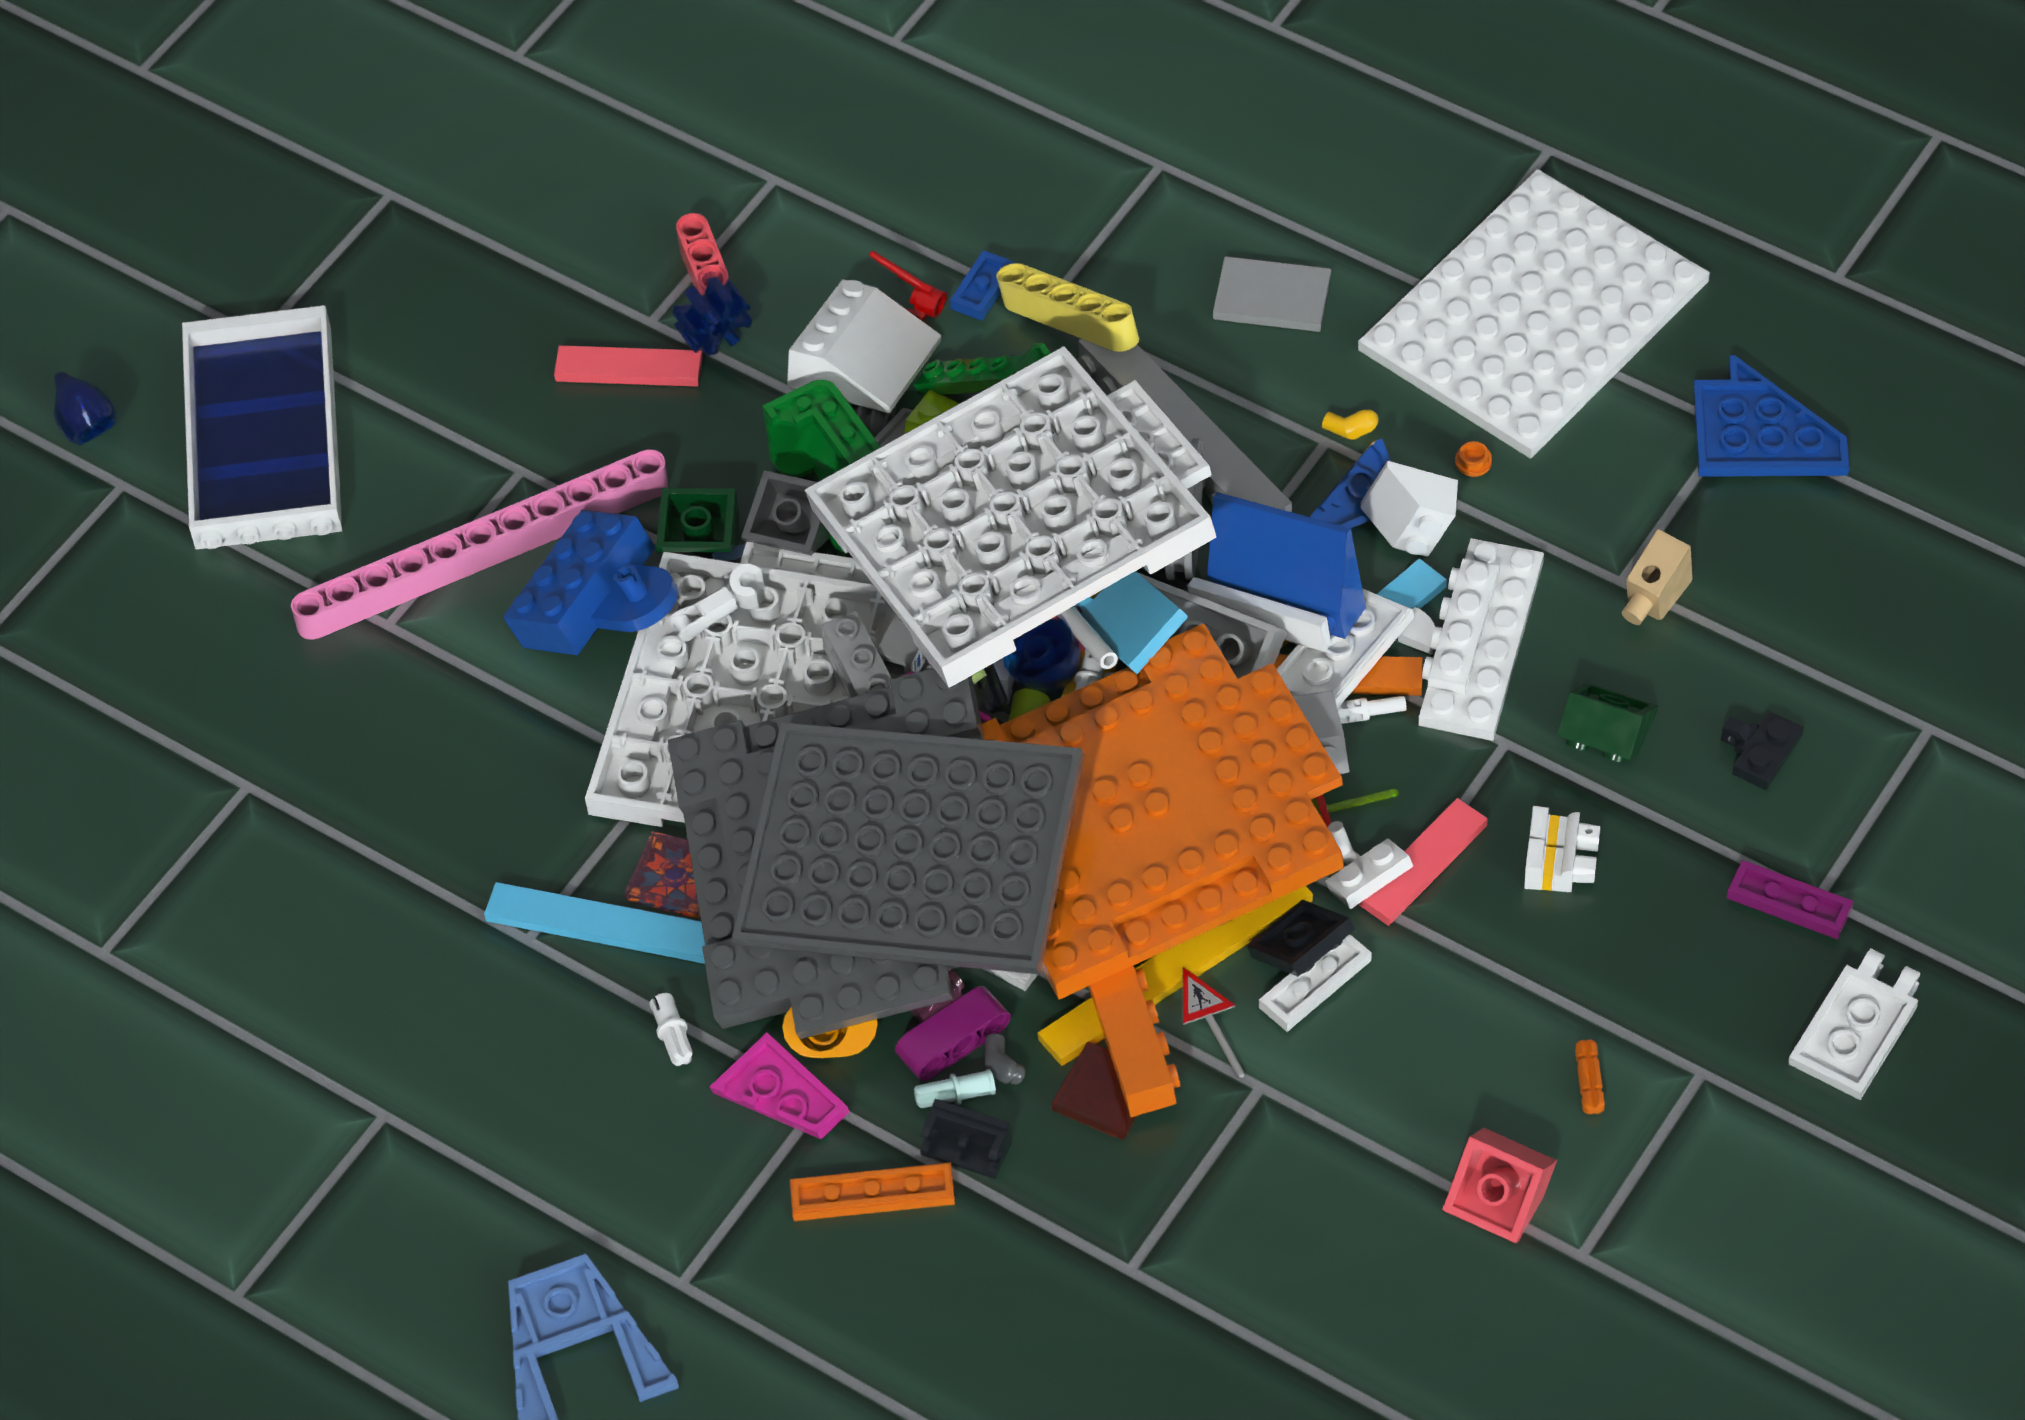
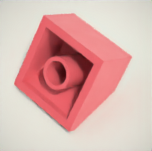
(1499, 1184)

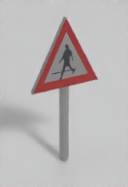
(1202, 1002)

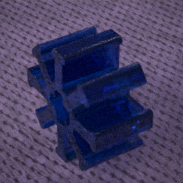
(712, 316)

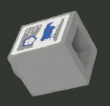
(900, 651)

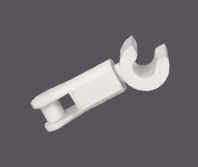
(721, 603)

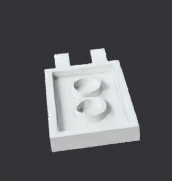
(1856, 1026)

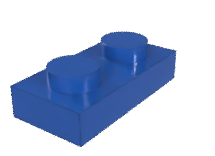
(979, 287)

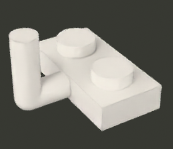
(1366, 872)

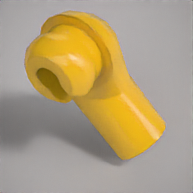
(1351, 426)

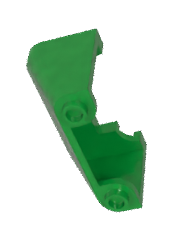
(815, 433)

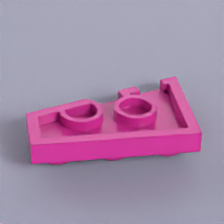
(780, 1088)

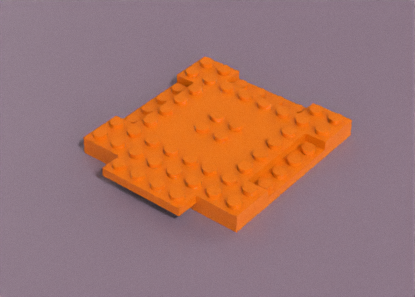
(1181, 805)

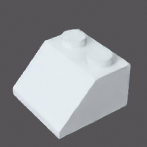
(1411, 507)

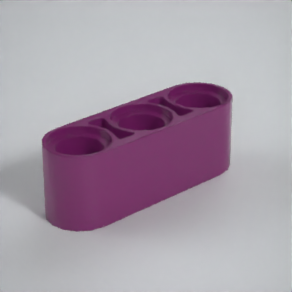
(952, 1033)

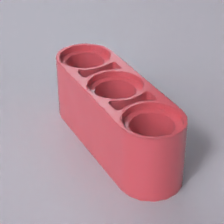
(700, 251)

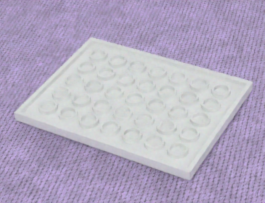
(1533, 312)

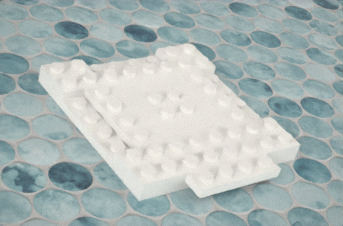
(1016, 509)
(737, 669)

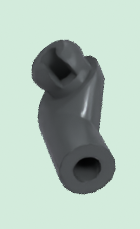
(1002, 1066)

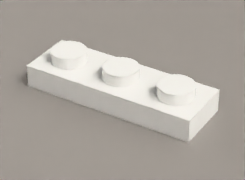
(1298, 996)

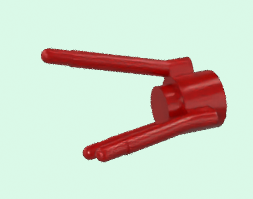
(925, 298)

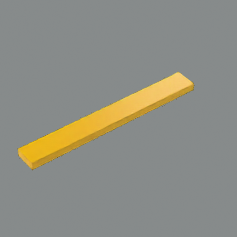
(1163, 973)

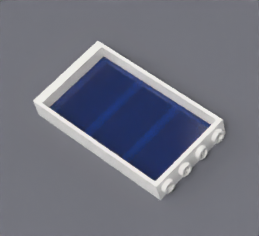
(261, 428)

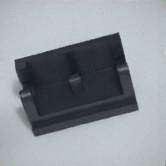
(965, 1138)

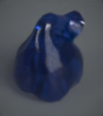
(81, 409)

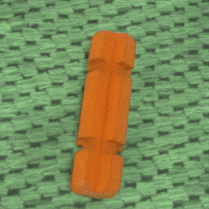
(1589, 1077)

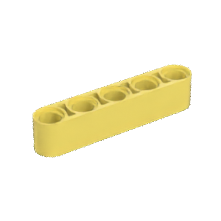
(1068, 307)

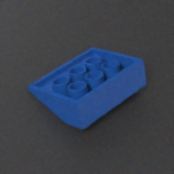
(1286, 560)

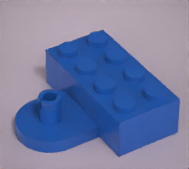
(592, 583)

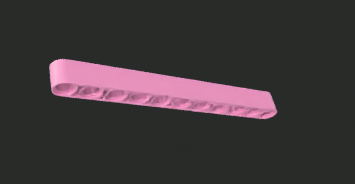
(476, 545)

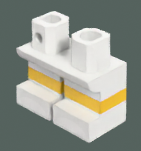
(1552, 851)

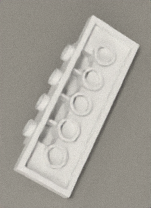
(1479, 638)

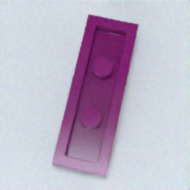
(1790, 899)

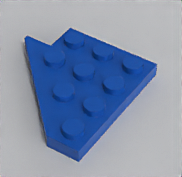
(1760, 430)

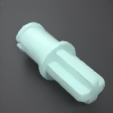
(955, 1088)

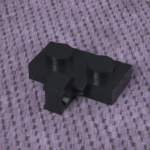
(1761, 747)

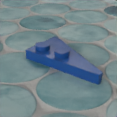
(1344, 500)

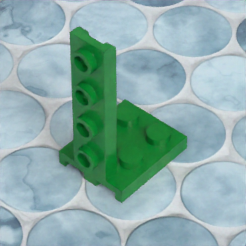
(974, 374)

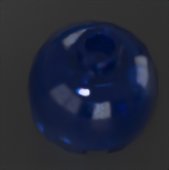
(1045, 657)

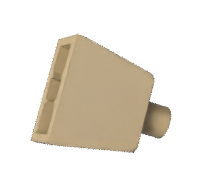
(1658, 578)

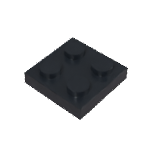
(1300, 938)

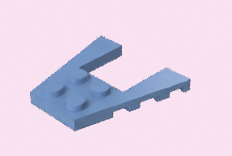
(565, 1308)

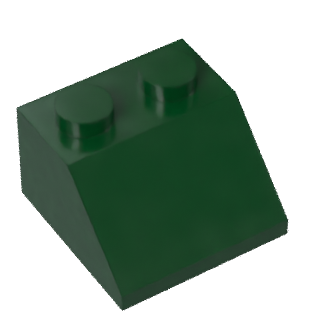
(698, 520)
(1606, 722)

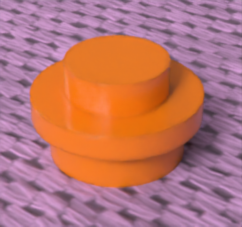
(1473, 459)

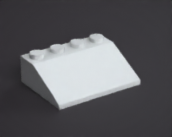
(862, 346)

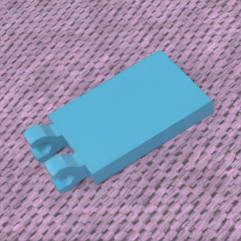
(1133, 619)

